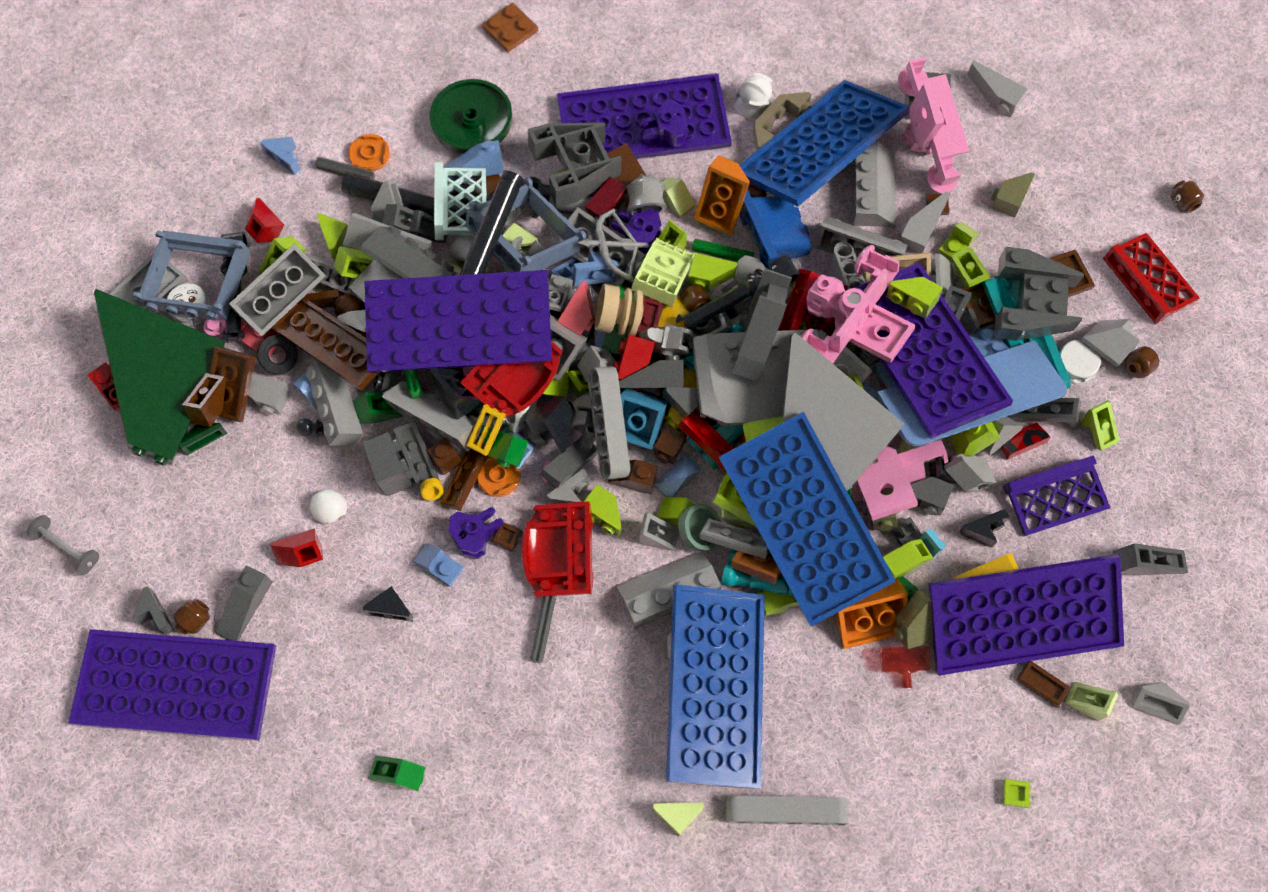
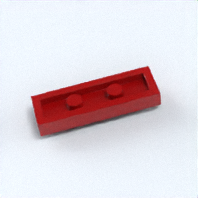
(705, 437)

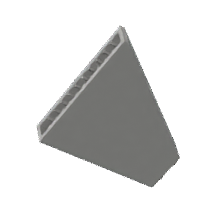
(841, 413)

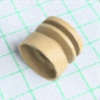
(618, 310)

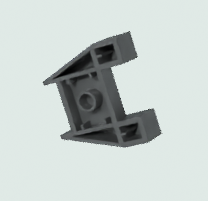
(581, 156)
(1041, 296)
(760, 325)

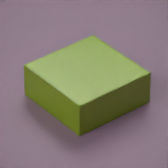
(1016, 793)

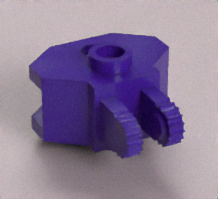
(669, 124)
(642, 226)
(474, 530)

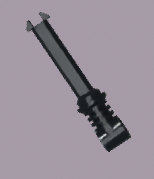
(738, 295)
(233, 321)

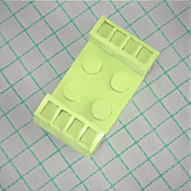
(663, 272)

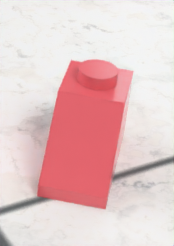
(579, 311)

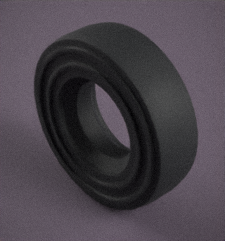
(276, 368)

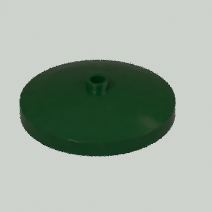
(470, 114)

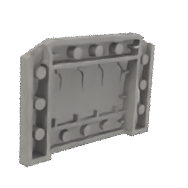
(734, 398)

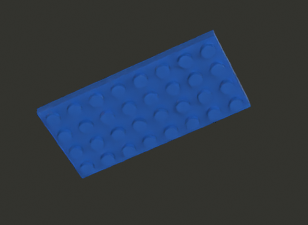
(822, 142)
(807, 519)
(716, 688)

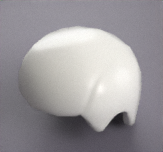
(328, 506)

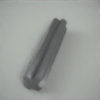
(342, 168)
(542, 629)

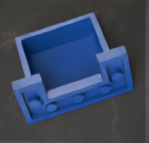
(775, 228)

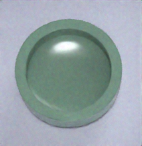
(691, 524)

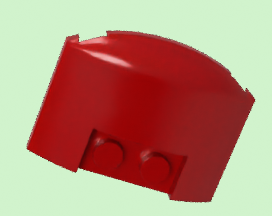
(512, 386)
(559, 549)

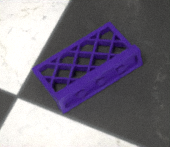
(1052, 476)

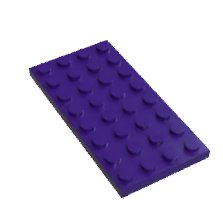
(626, 105)
(458, 321)
(941, 367)
(1027, 614)
(173, 684)

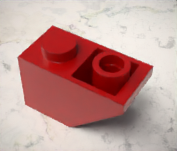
(263, 223)
(634, 355)
(103, 381)
(298, 549)

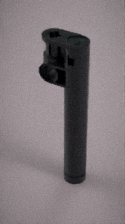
(369, 188)
(492, 223)

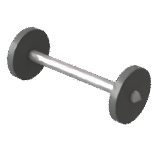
(39, 527)

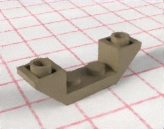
(792, 103)

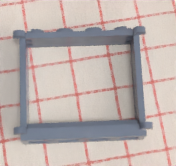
(200, 244)
(505, 250)

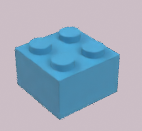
(642, 417)

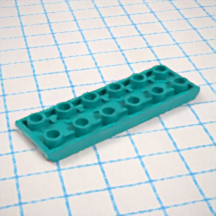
(1005, 293)

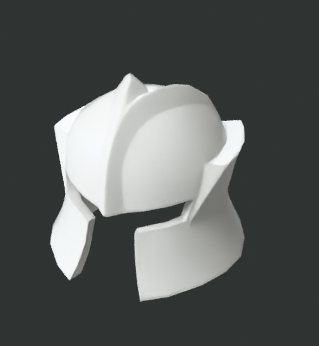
(756, 94)

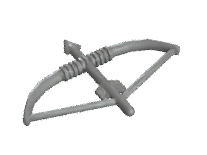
(626, 244)

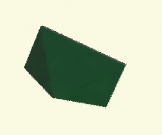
(201, 436)

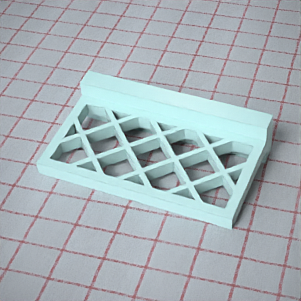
(442, 195)

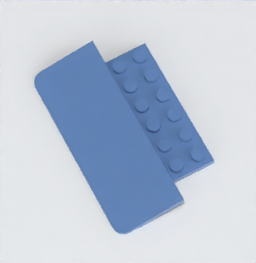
(1021, 370)

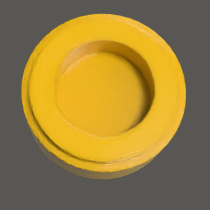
(431, 489)

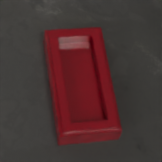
(606, 197)

